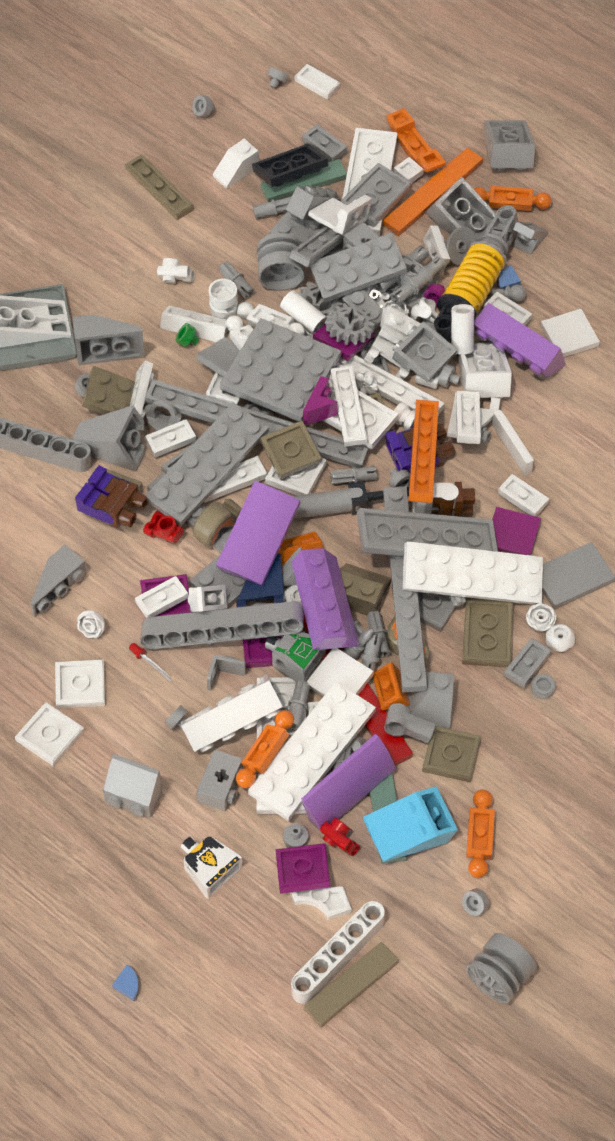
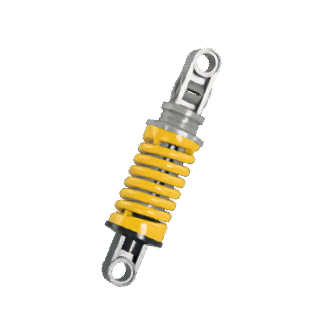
(478, 270)

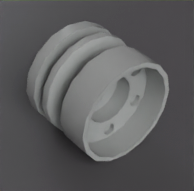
(275, 267)
(501, 968)

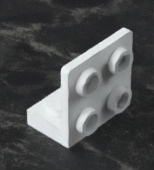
(342, 216)

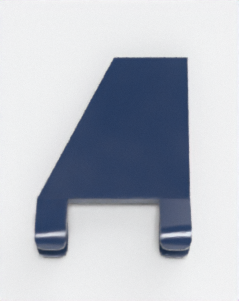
(271, 588)

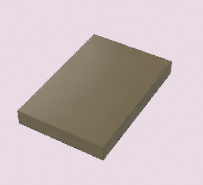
(487, 632)

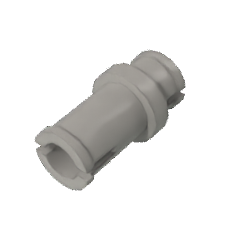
(371, 652)

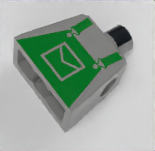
(294, 655)

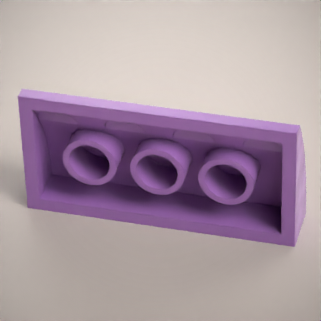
(258, 533)
(348, 782)

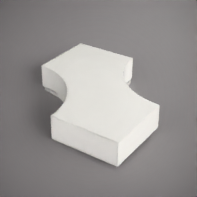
(330, 901)

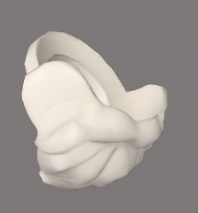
(424, 309)

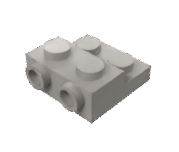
(423, 351)

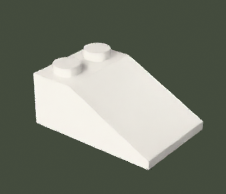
(485, 371)

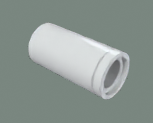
(303, 311)
(462, 328)

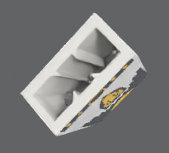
(210, 864)

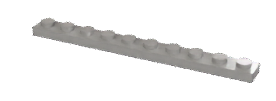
(210, 409)
(406, 609)

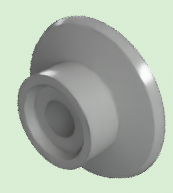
(458, 244)

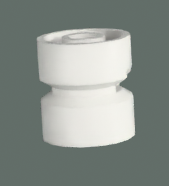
(223, 298)

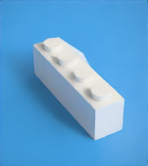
(231, 714)

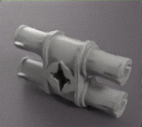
(416, 276)

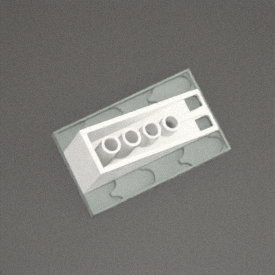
(35, 328)

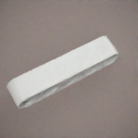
(335, 963)

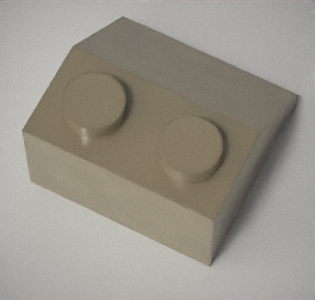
(363, 588)

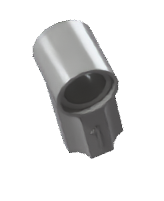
(401, 722)

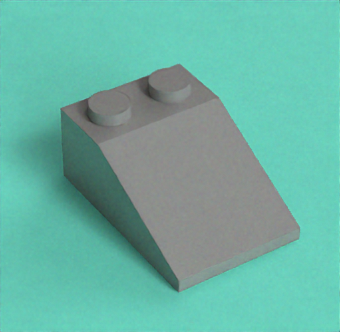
(509, 144)
(460, 208)
(106, 340)

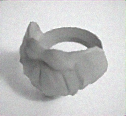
(157, 419)

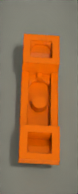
(413, 142)

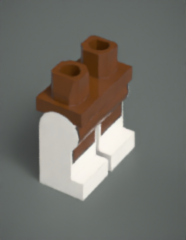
(448, 500)

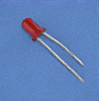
(140, 652)

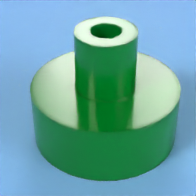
(186, 335)

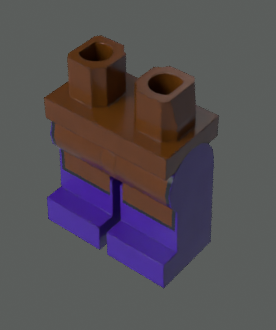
(400, 448)
(110, 499)

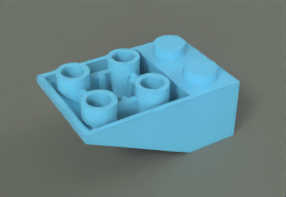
(411, 824)

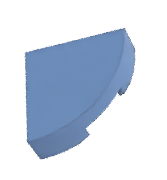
(508, 277)
(127, 983)

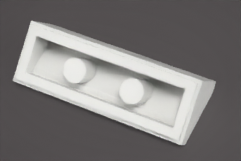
(206, 326)

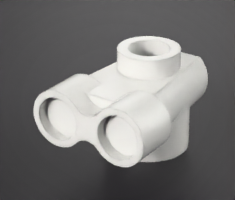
(172, 271)

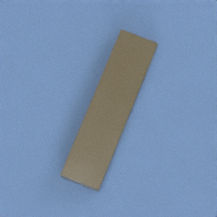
(159, 187)
(351, 984)

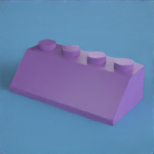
(519, 341)
(324, 600)

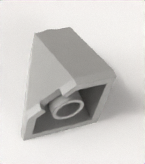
(114, 437)

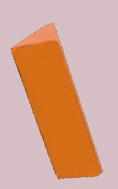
(305, 541)
(389, 687)

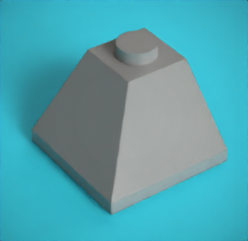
(436, 702)

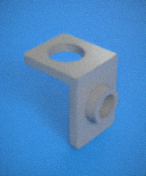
(225, 664)

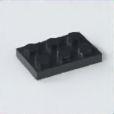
(290, 165)

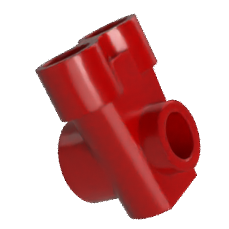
(163, 527)
(336, 834)

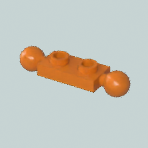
(517, 197)
(265, 749)
(480, 833)

